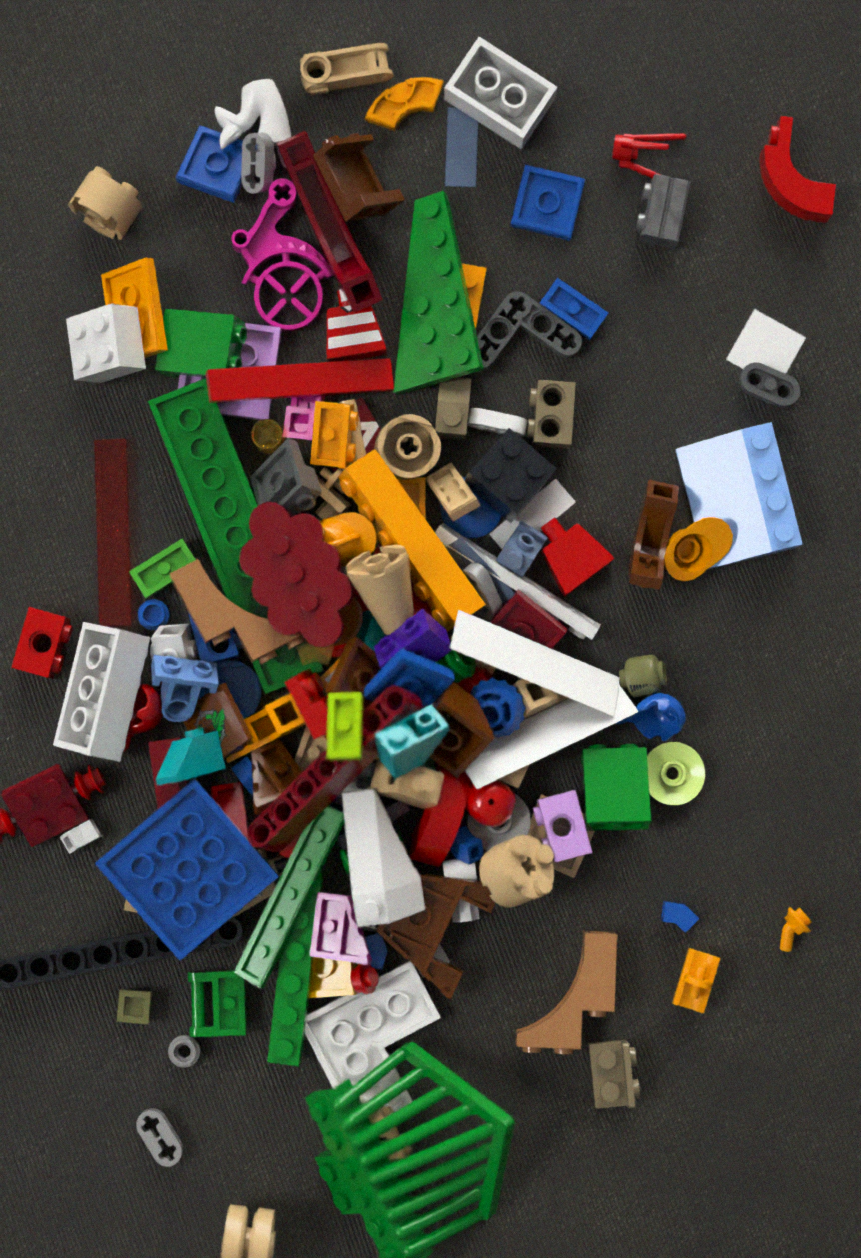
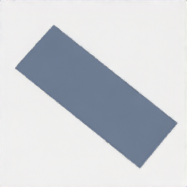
(461, 149)
(461, 546)

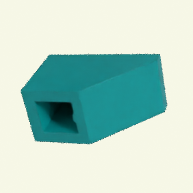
(410, 741)

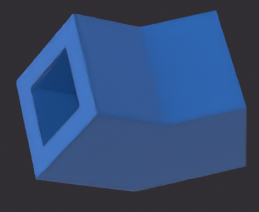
(244, 773)
(466, 846)
(679, 914)
(377, 949)

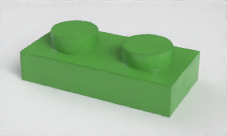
(155, 572)

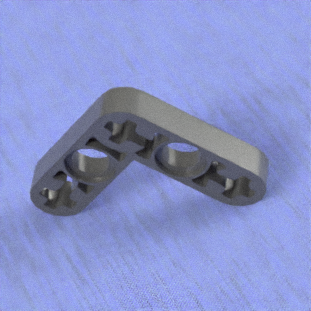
(525, 321)

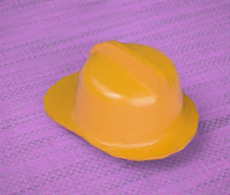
(350, 534)
(697, 548)

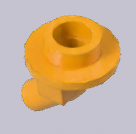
(796, 923)

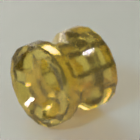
(264, 432)

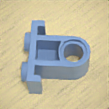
(182, 684)

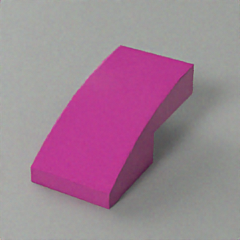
(300, 417)

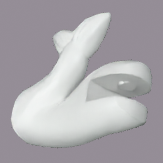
(258, 99)

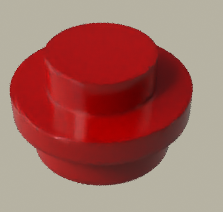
(364, 979)

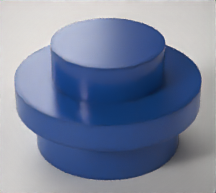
(153, 614)

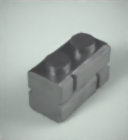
(664, 211)

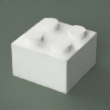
(106, 343)

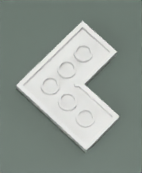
(355, 1029)

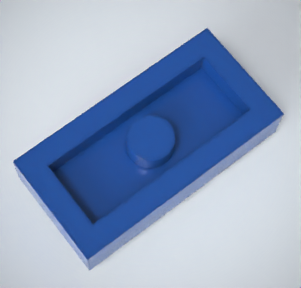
(574, 308)

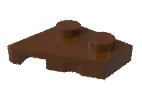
(271, 773)

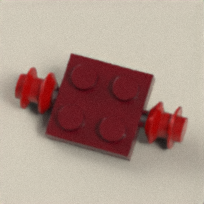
(48, 803)

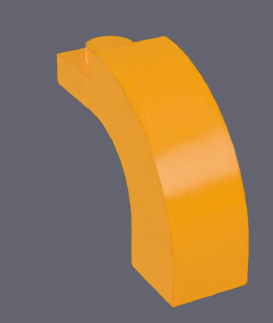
(271, 724)

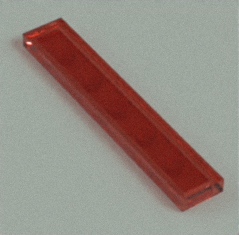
(113, 532)

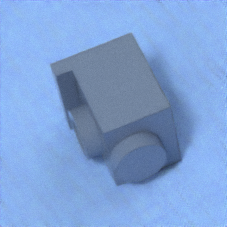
(521, 548)

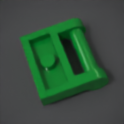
(228, 1004)

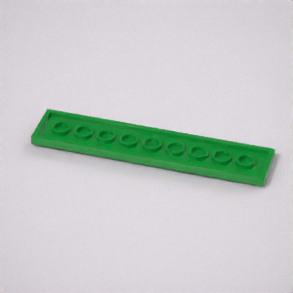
(220, 504)

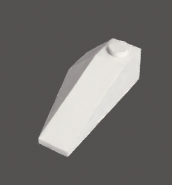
(380, 871)

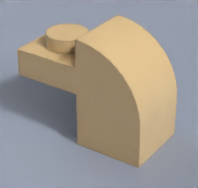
(537, 697)

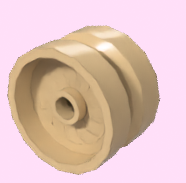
(249, 1242)

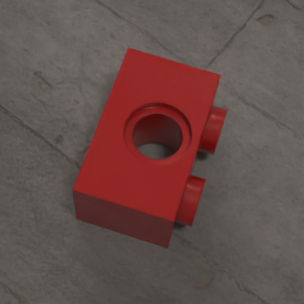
(27, 655)

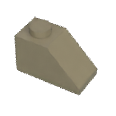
(453, 408)

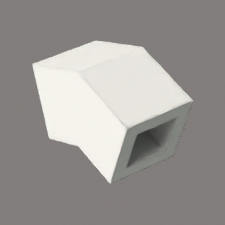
(80, 836)

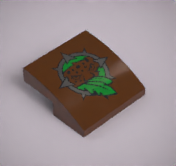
(221, 714)

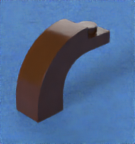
(652, 534)

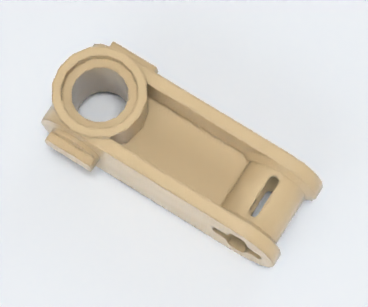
(346, 68)

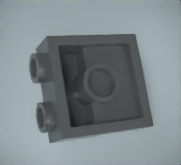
(286, 480)

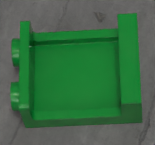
(200, 343)
(616, 788)

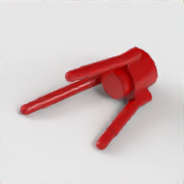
(628, 145)

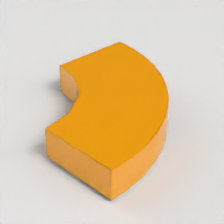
(403, 99)

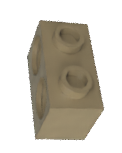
(559, 415)

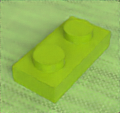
(345, 726)

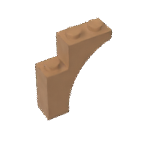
(218, 616)
(590, 991)

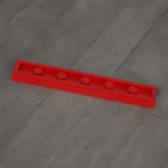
(299, 380)

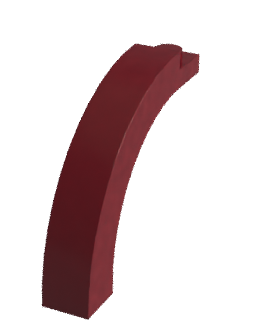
(328, 224)

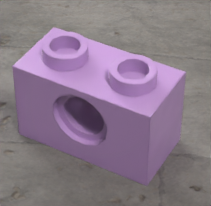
(567, 806)

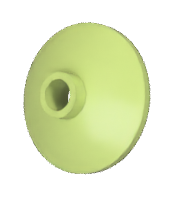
(689, 778)

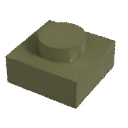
(134, 1006)

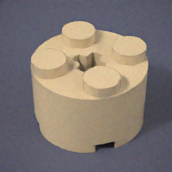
(106, 203)
(421, 437)
(517, 870)

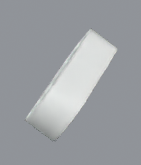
(496, 421)

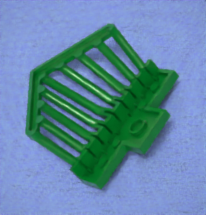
(367, 1180)

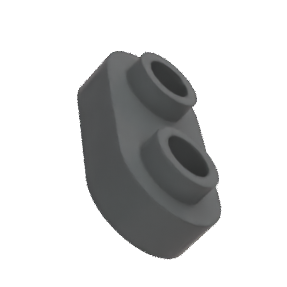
(769, 382)

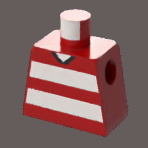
(352, 334)

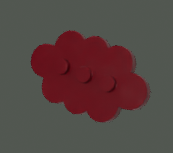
(296, 575)

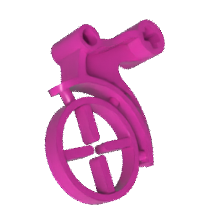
(266, 243)

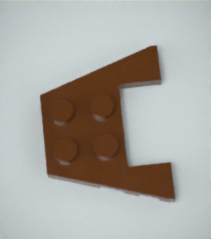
(420, 934)

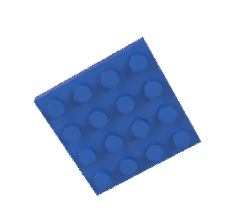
(187, 869)

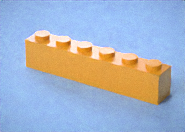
(399, 522)

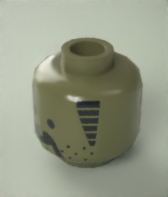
(643, 675)

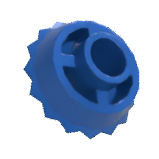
(500, 706)

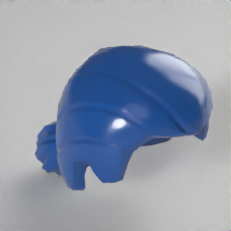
(658, 716)

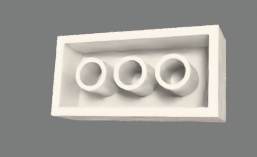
(101, 691)

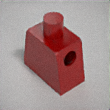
(572, 555)

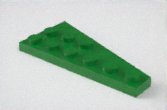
(437, 317)

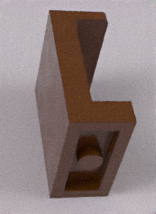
(353, 178)

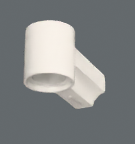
(455, 868)

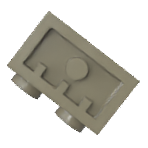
(613, 1074)

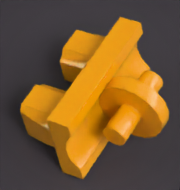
(696, 980)

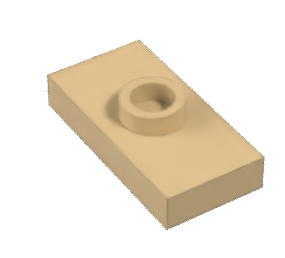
(452, 491)

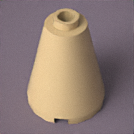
(384, 585)

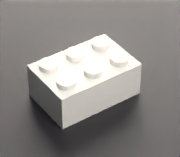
(500, 92)

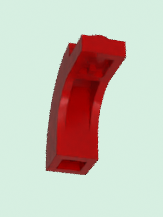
(786, 186)
(440, 823)

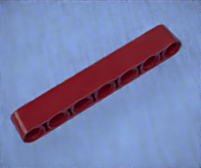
(322, 780)

